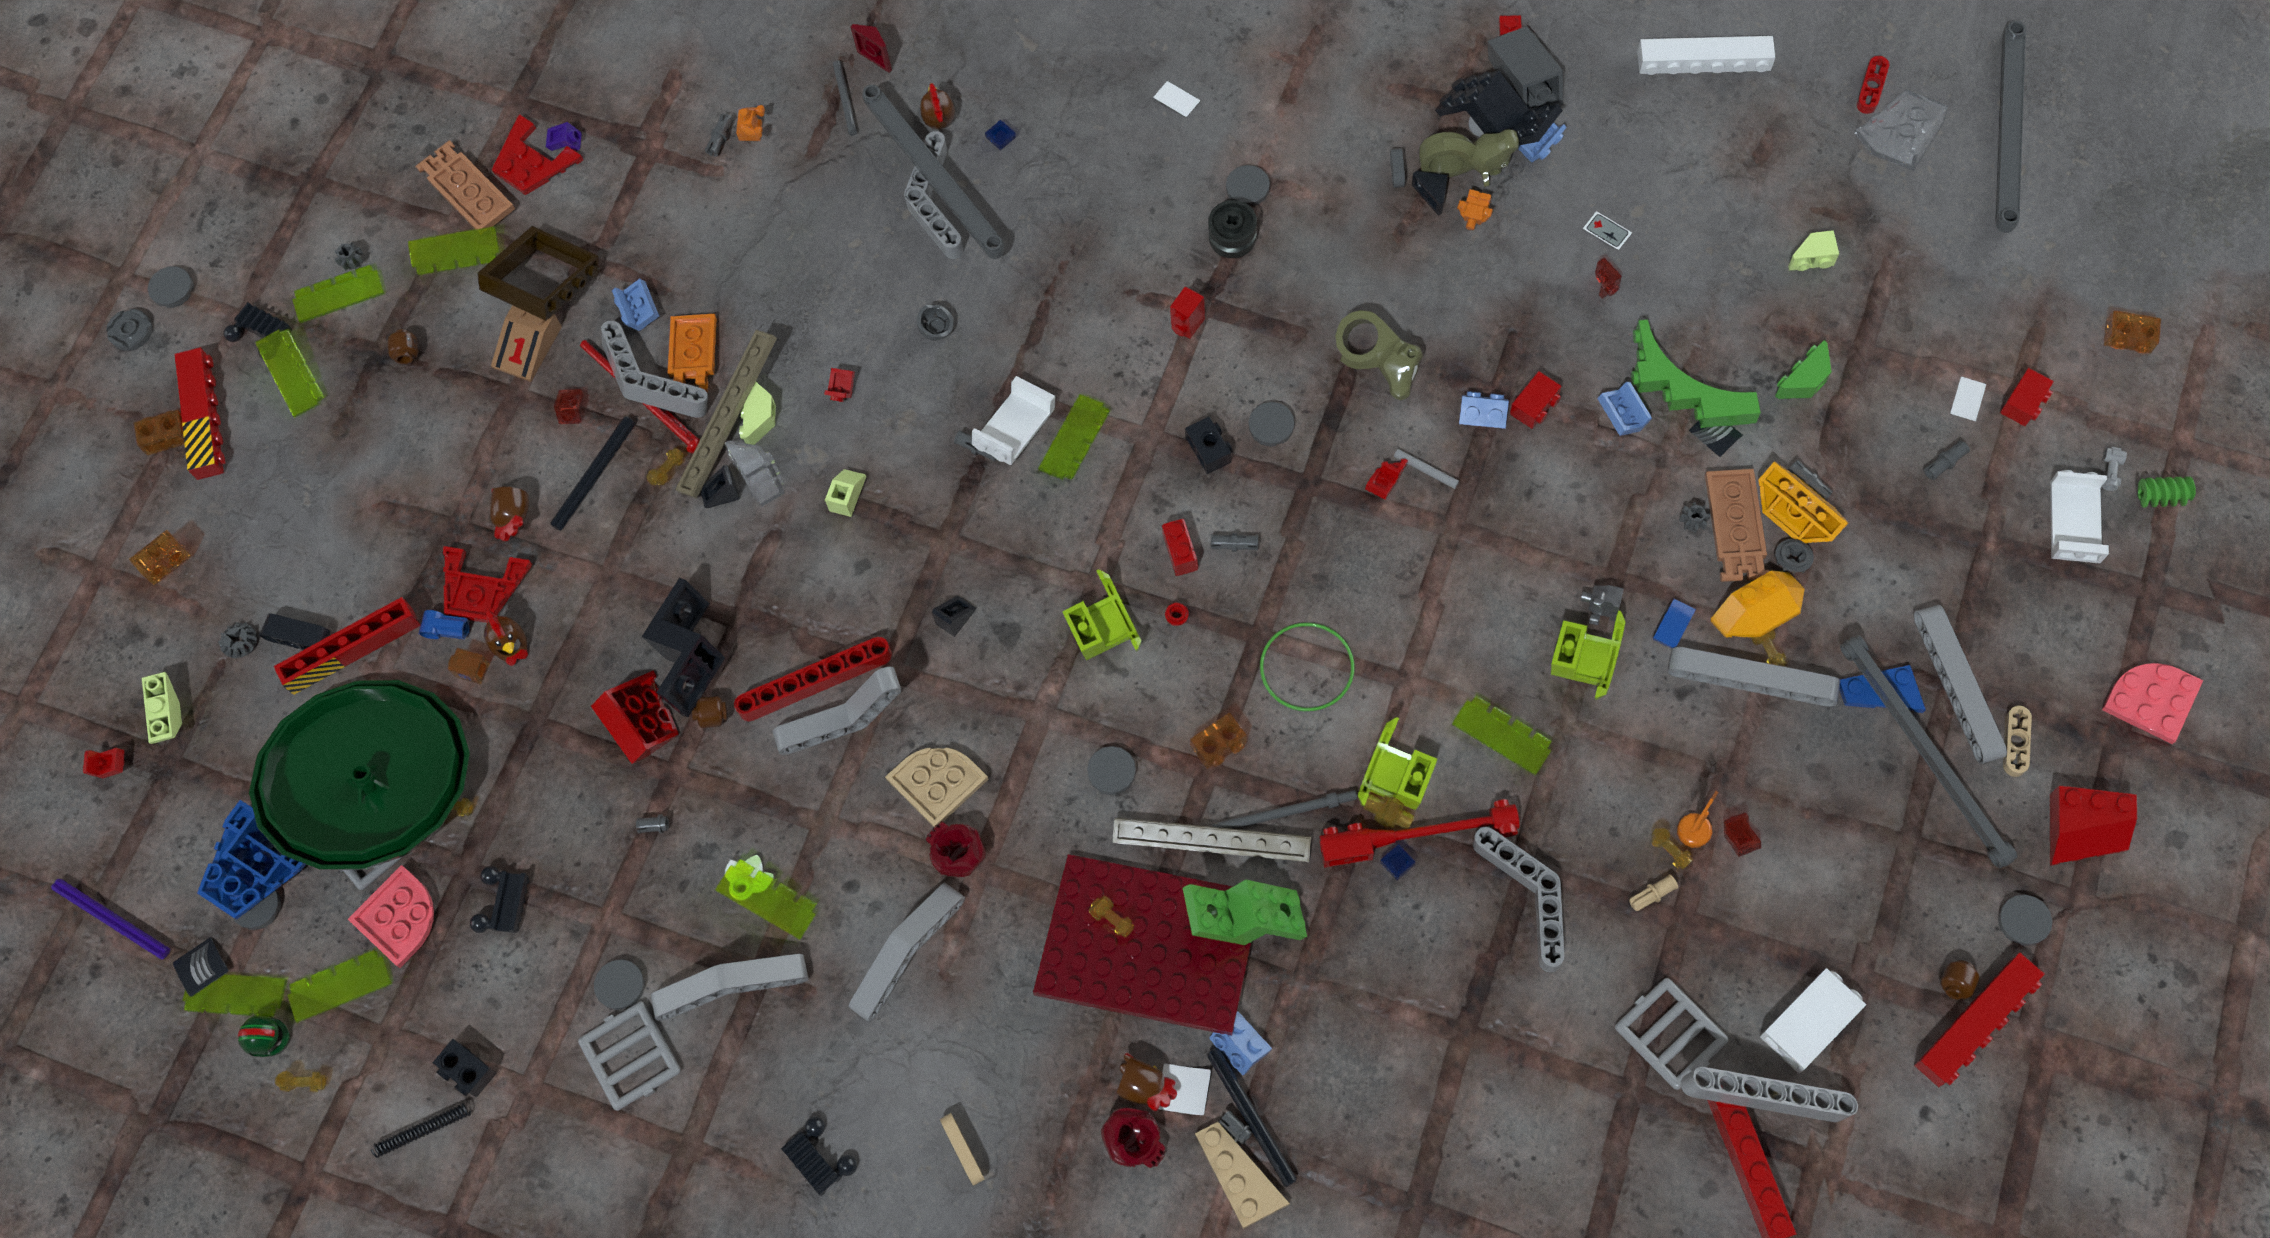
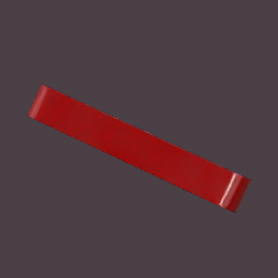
(801, 679)

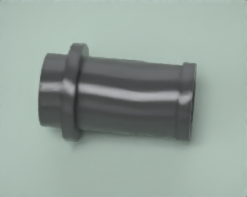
(653, 824)
(1236, 1127)

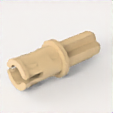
(1653, 893)

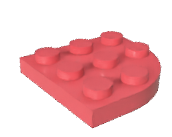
(2154, 699)
(396, 916)

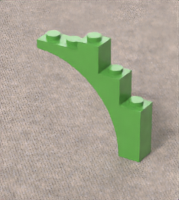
(1680, 391)

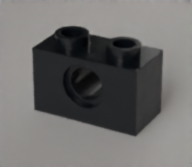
(1211, 457)

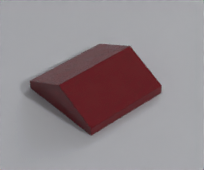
(871, 45)

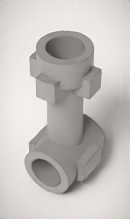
(2114, 457)

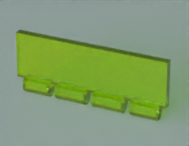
(458, 246)
(330, 297)
(289, 371)
(1070, 439)
(1507, 740)
(770, 904)
(332, 991)
(241, 993)

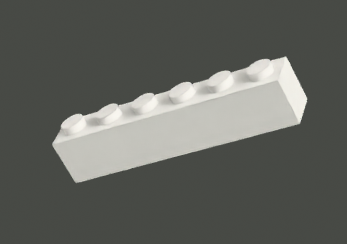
(1706, 55)

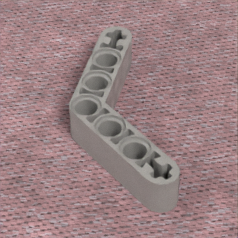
(924, 205)
(648, 387)
(842, 719)
(1532, 882)
(901, 947)
(726, 980)

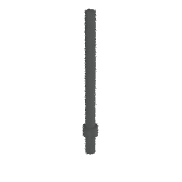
(1331, 800)

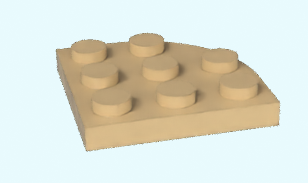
(936, 781)

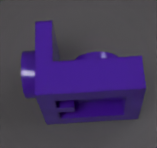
(562, 136)

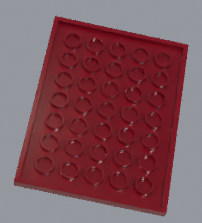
(1153, 971)

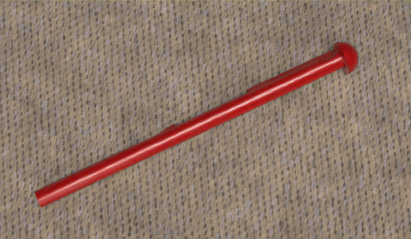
(665, 417)

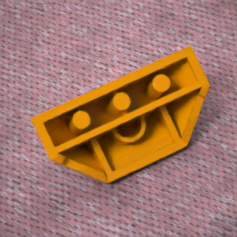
(1798, 507)
(1760, 606)

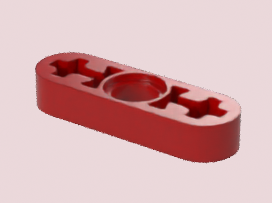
(1874, 92)

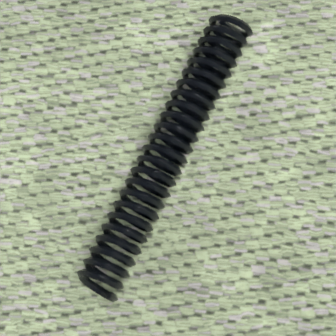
(422, 1127)

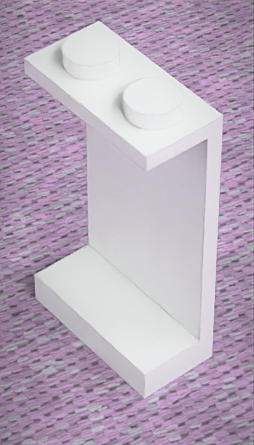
(1015, 421)
(2077, 517)
(1813, 1020)

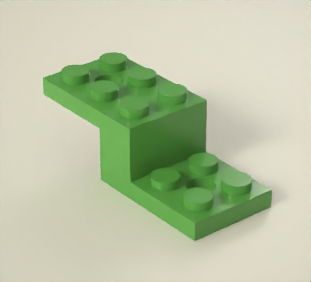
(1244, 912)

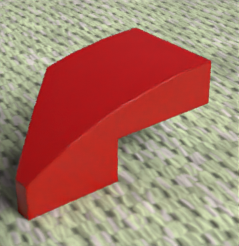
(1385, 478)

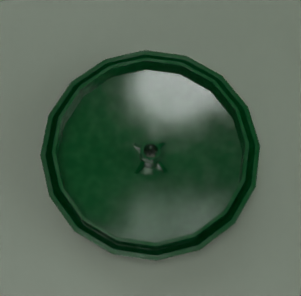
(359, 775)

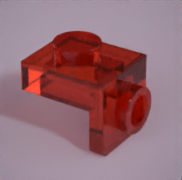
(1740, 835)

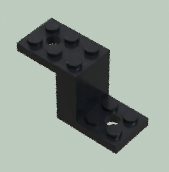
(1497, 107)
(692, 654)

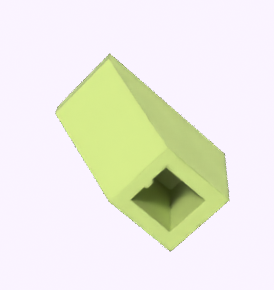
(1816, 251)
(844, 492)

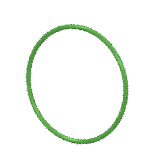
(1301, 708)

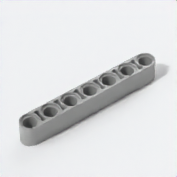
(1754, 676)
(1960, 684)
(1757, 1094)

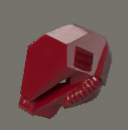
(955, 849)
(1133, 1138)

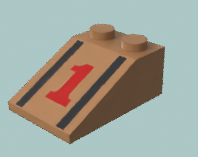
(524, 343)

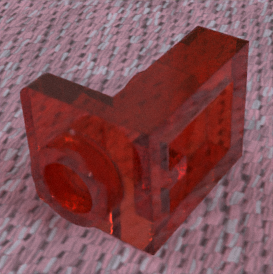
(1608, 277)
(568, 405)

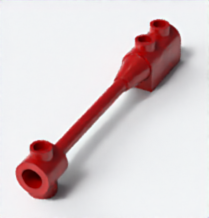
(1358, 842)

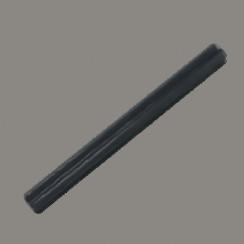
(592, 473)
(1251, 1117)

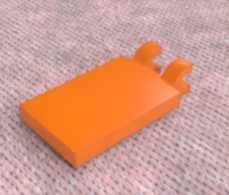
(692, 348)

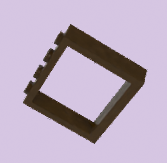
(535, 239)

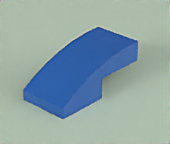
(1674, 624)

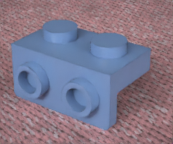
(1541, 149)
(635, 305)
(1625, 409)
(1483, 410)
(1243, 1047)

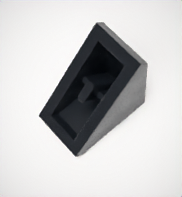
(1431, 188)
(719, 489)
(953, 614)

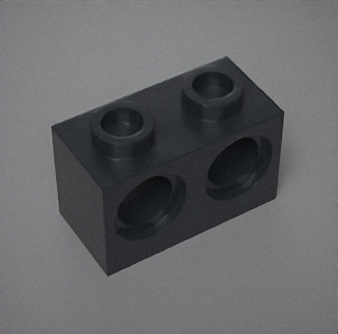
(466, 1065)

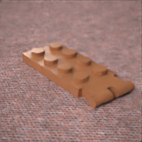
(465, 187)
(1736, 523)

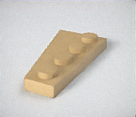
(1242, 1181)

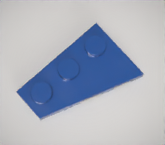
(1859, 693)

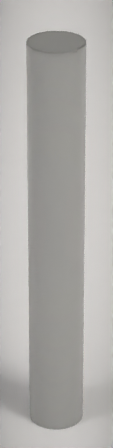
(1427, 469)

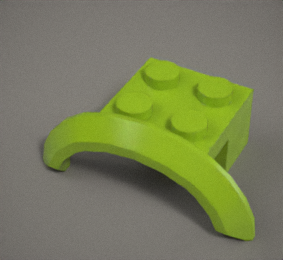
(1101, 624)
(1587, 656)
(1396, 772)

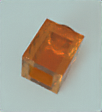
(468, 666)

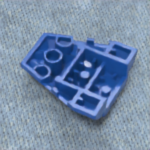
(244, 866)

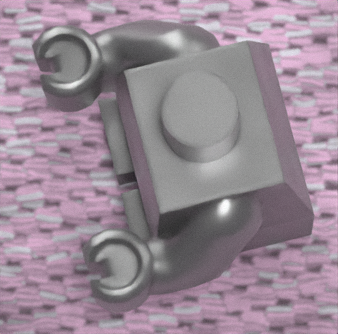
(1603, 602)

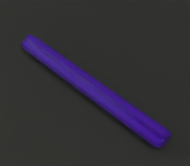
(110, 918)

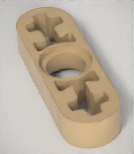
(2025, 733)
(962, 1149)

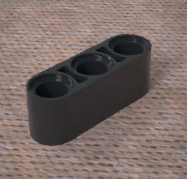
(292, 632)

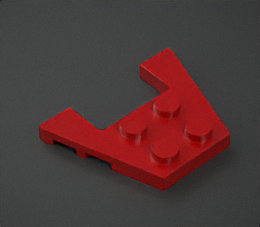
(524, 166)
(470, 594)

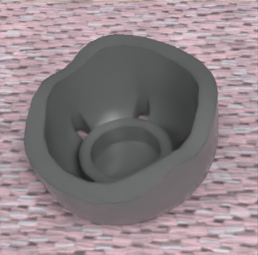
(935, 327)

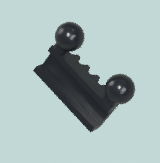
(255, 321)
(507, 902)
(810, 1161)

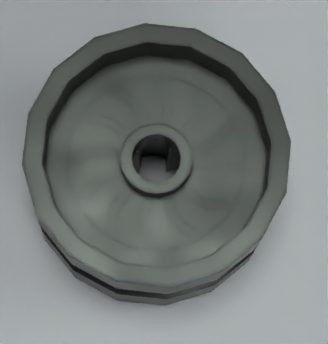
(1232, 229)

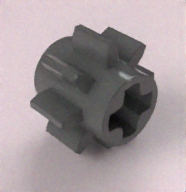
(348, 256)
(1692, 512)

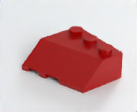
(636, 717)
(2090, 823)

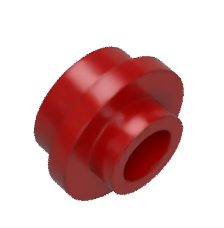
(1173, 608)

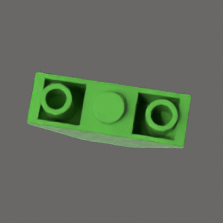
(1808, 375)

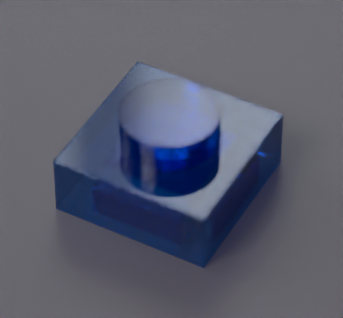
(1000, 135)
(1397, 862)

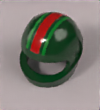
(260, 1034)

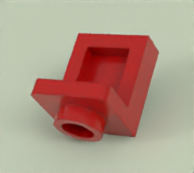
(840, 384)
(104, 763)

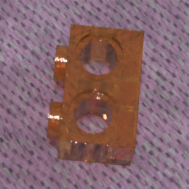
(2132, 328)
(165, 432)
(160, 557)
(1214, 737)

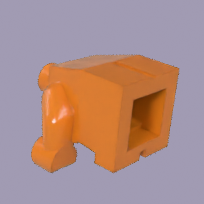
(748, 125)
(1475, 209)

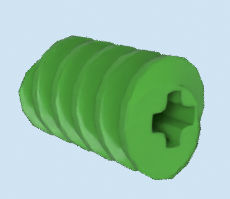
(2166, 490)

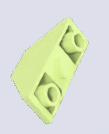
(757, 415)
(161, 708)

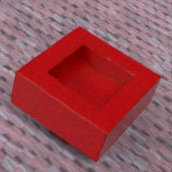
(1509, 23)

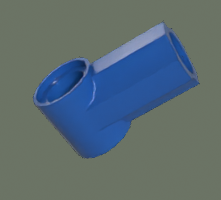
(437, 625)

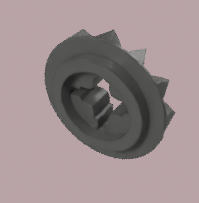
(1796, 548)
(238, 649)

